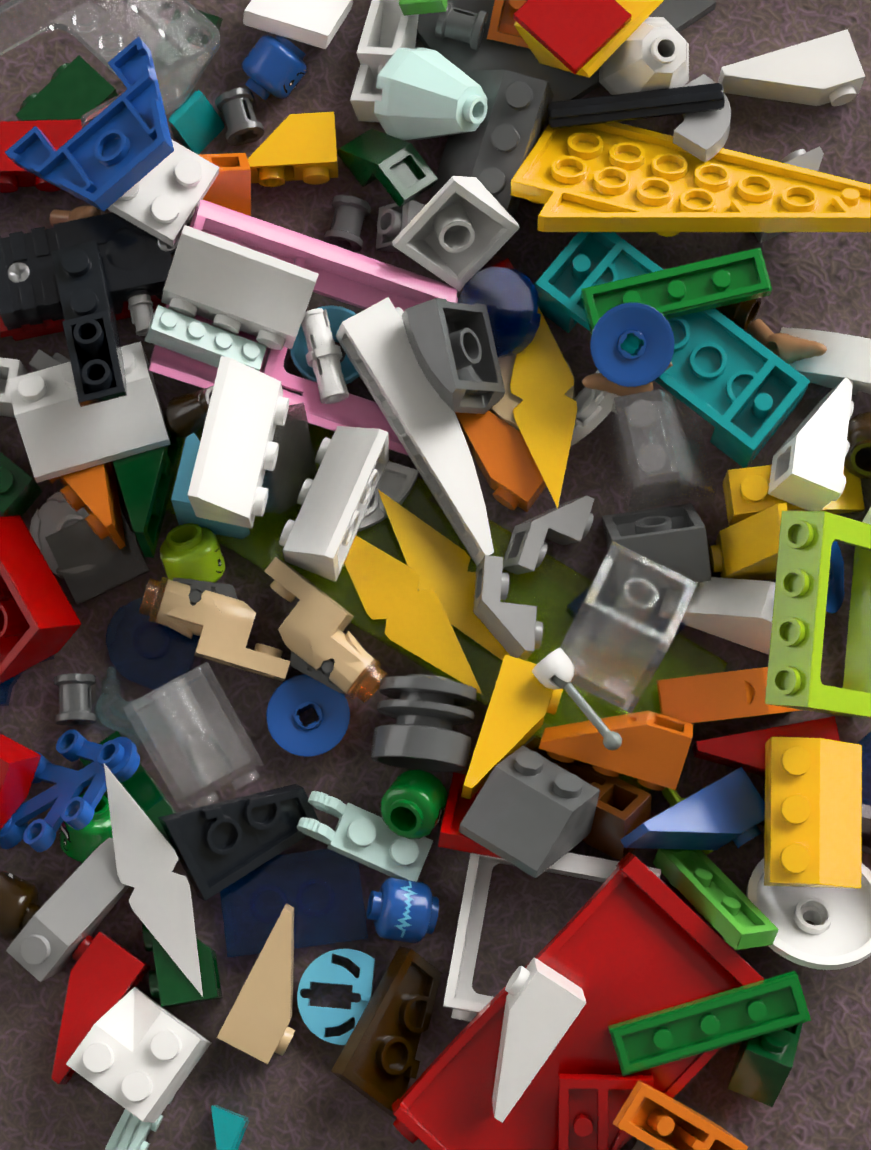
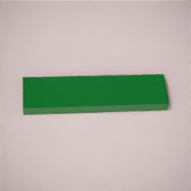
(685, 287)
(709, 1023)

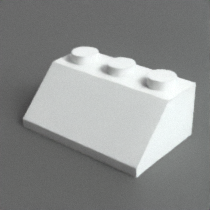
(238, 288)
(70, 438)
(237, 445)
(335, 500)

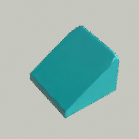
(195, 123)
(228, 1128)

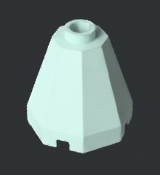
(427, 97)

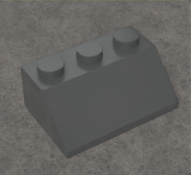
(504, 137)

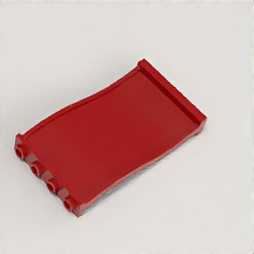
(632, 956)

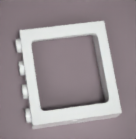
(459, 989)

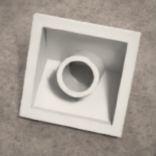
(457, 231)

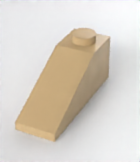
(265, 1002)

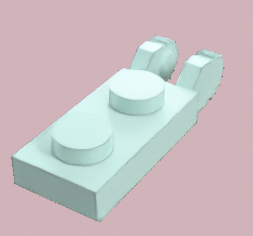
(366, 838)

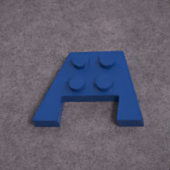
(113, 147)

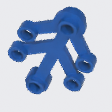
(117, 754)

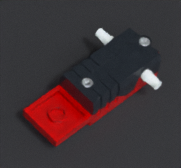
(132, 264)

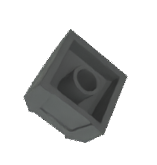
(456, 353)

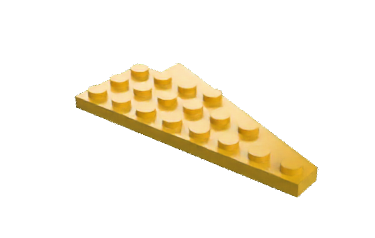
(643, 182)

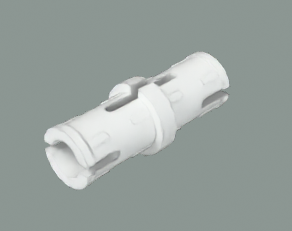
(324, 356)

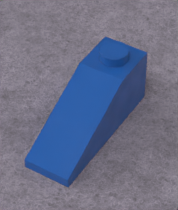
(706, 819)

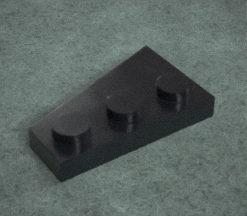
(236, 835)

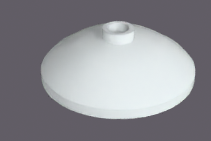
(839, 915)

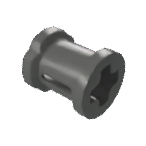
(461, 25)
(239, 116)
(347, 222)
(75, 699)

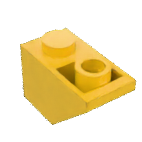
(297, 150)

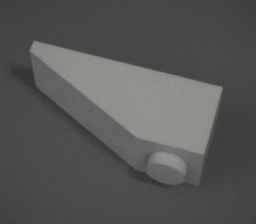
(69, 915)

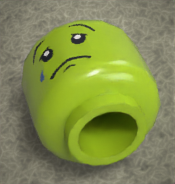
(192, 554)

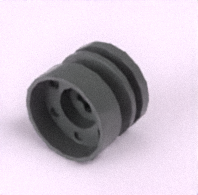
(423, 730)

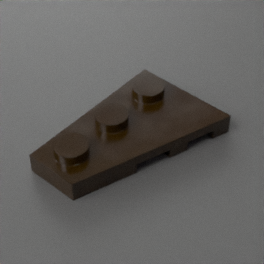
(386, 1038)

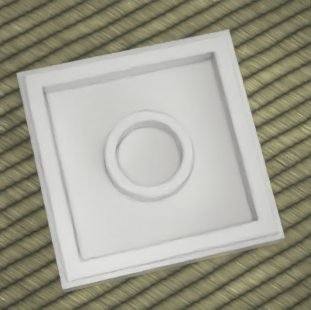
(300, 20)

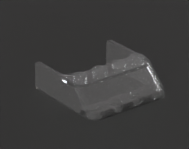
(173, 30)

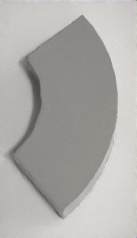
(704, 132)

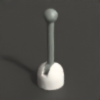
(556, 673)

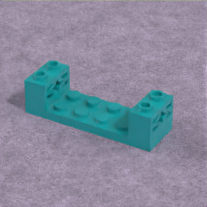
(715, 362)

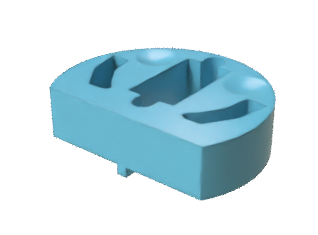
(324, 971)

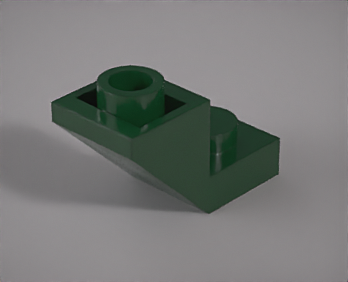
(391, 162)

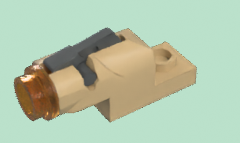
(219, 620)
(317, 637)

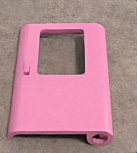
(341, 276)

